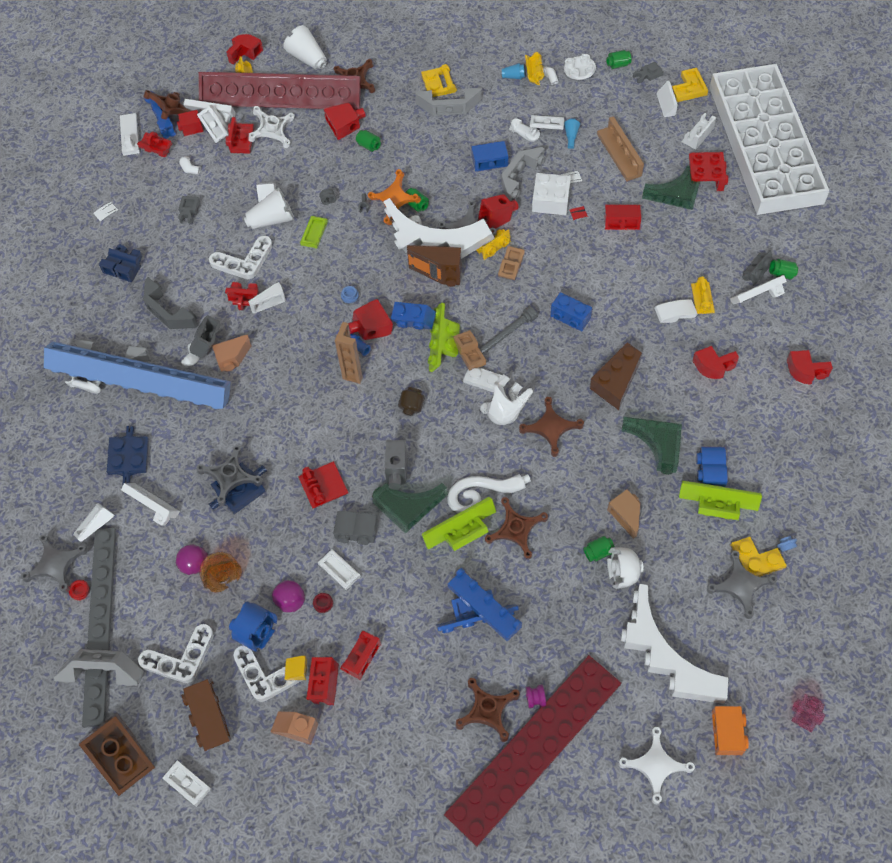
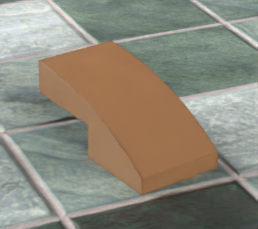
(511, 263)
(469, 350)

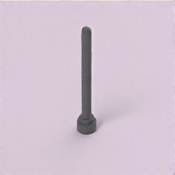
(528, 314)

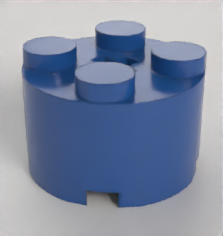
(253, 626)

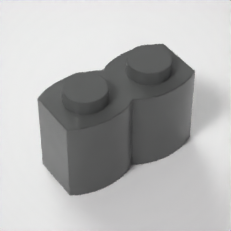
(204, 336)
(355, 527)

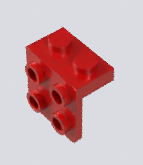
(708, 167)

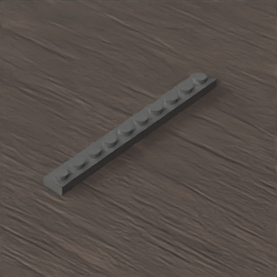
(99, 625)

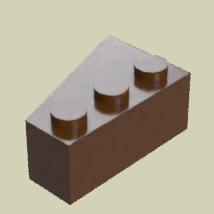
(616, 375)
(206, 714)

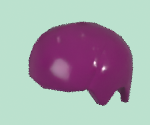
(189, 559)
(288, 596)

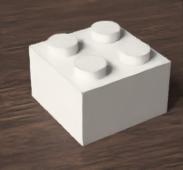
(551, 193)

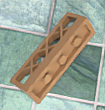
(621, 150)
(348, 355)

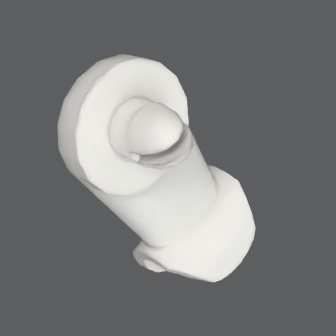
(529, 133)
(87, 386)

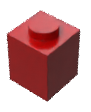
(189, 123)

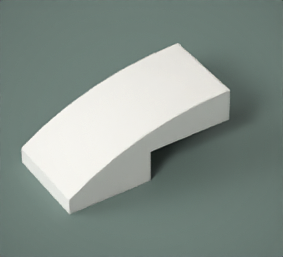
(672, 311)

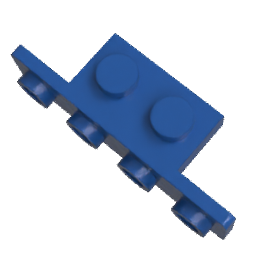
(466, 616)

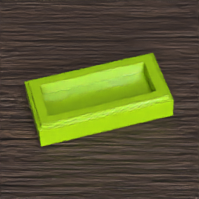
(314, 232)

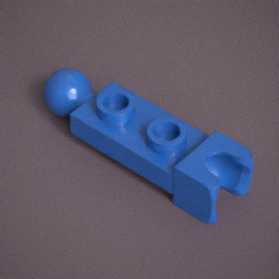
(165, 126)

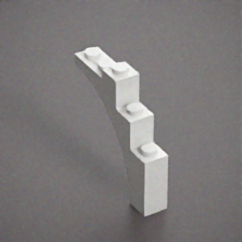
(411, 233)
(687, 679)

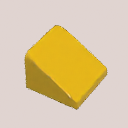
(296, 668)

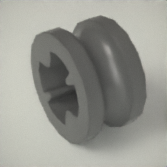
(327, 196)

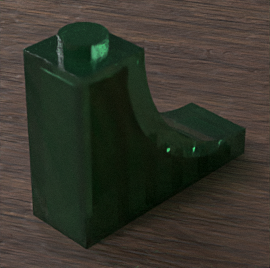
(679, 192)
(661, 438)
(407, 508)

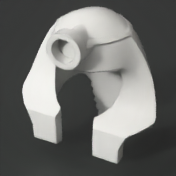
(501, 409)

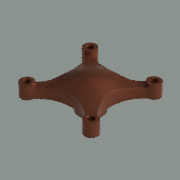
(360, 71)
(169, 104)
(551, 426)
(516, 528)
(487, 709)

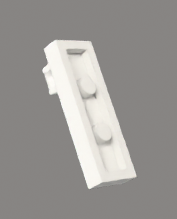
(224, 110)
(129, 134)
(773, 286)
(163, 510)

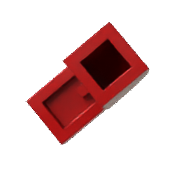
(244, 45)
(713, 366)
(804, 370)

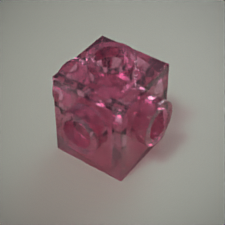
(808, 712)

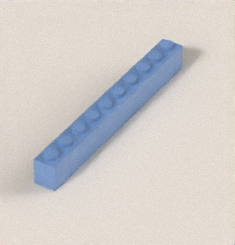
(137, 375)

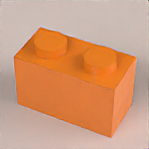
(729, 730)

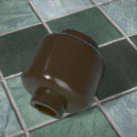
(411, 401)

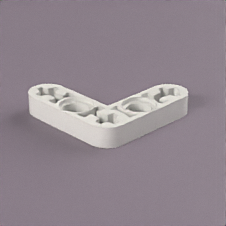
(247, 264)
(185, 662)
(267, 682)

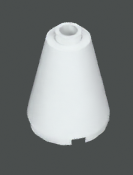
(305, 48)
(269, 211)

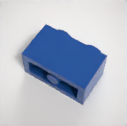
(489, 156)

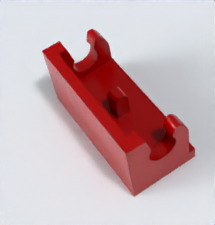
(622, 217)
(361, 655)
(322, 680)

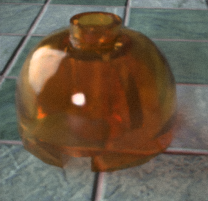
(217, 569)

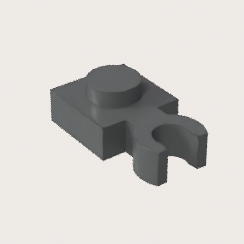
(648, 71)
(188, 206)

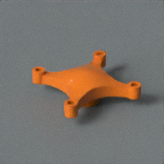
(396, 194)

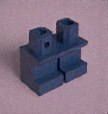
(121, 264)

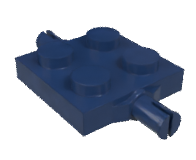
(127, 455)
(242, 494)

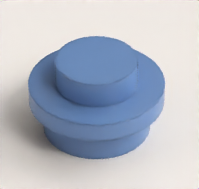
(349, 294)
(787, 543)

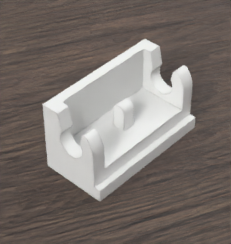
(699, 132)

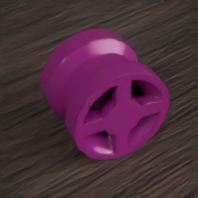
(535, 696)

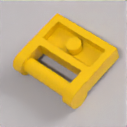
(432, 81)

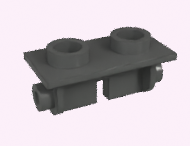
(762, 264)

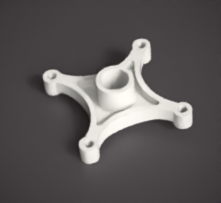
(271, 127)
(656, 765)

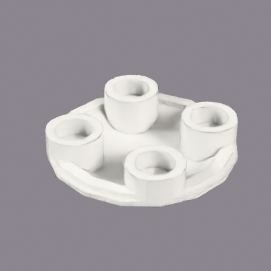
(579, 67)

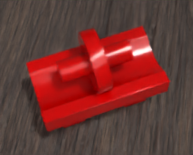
(155, 144)
(241, 296)

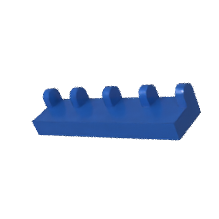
(484, 605)

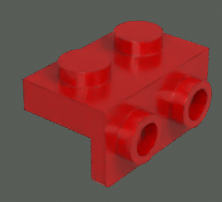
(238, 137)

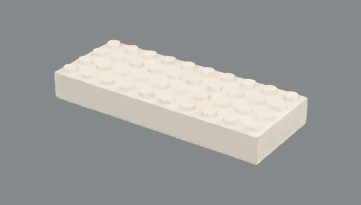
(768, 139)

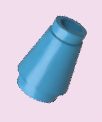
(514, 72)

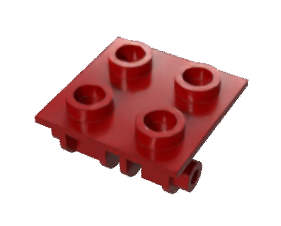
(322, 484)

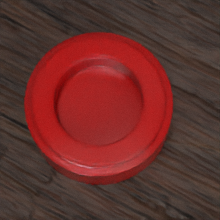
(79, 590)

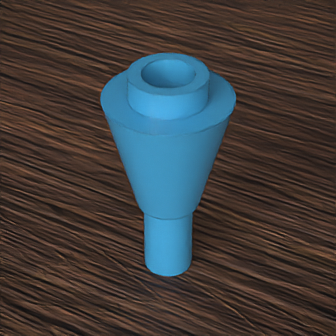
(571, 128)

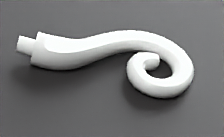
(508, 485)

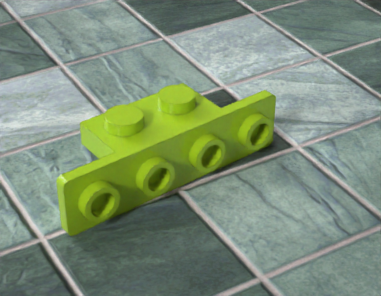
(442, 338)
(719, 500)
(461, 527)

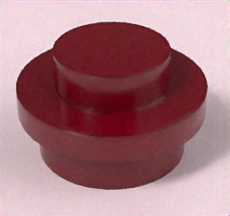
(323, 603)

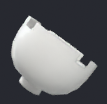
(624, 567)

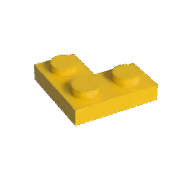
(692, 87)
(758, 563)

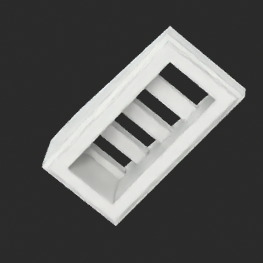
(270, 297)
(94, 520)

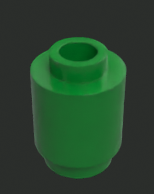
(618, 59)
(368, 140)
(422, 205)
(783, 267)
(598, 548)

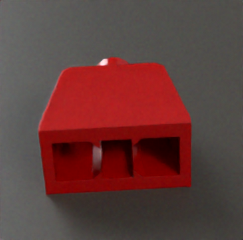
(343, 119)
(497, 210)
(371, 321)

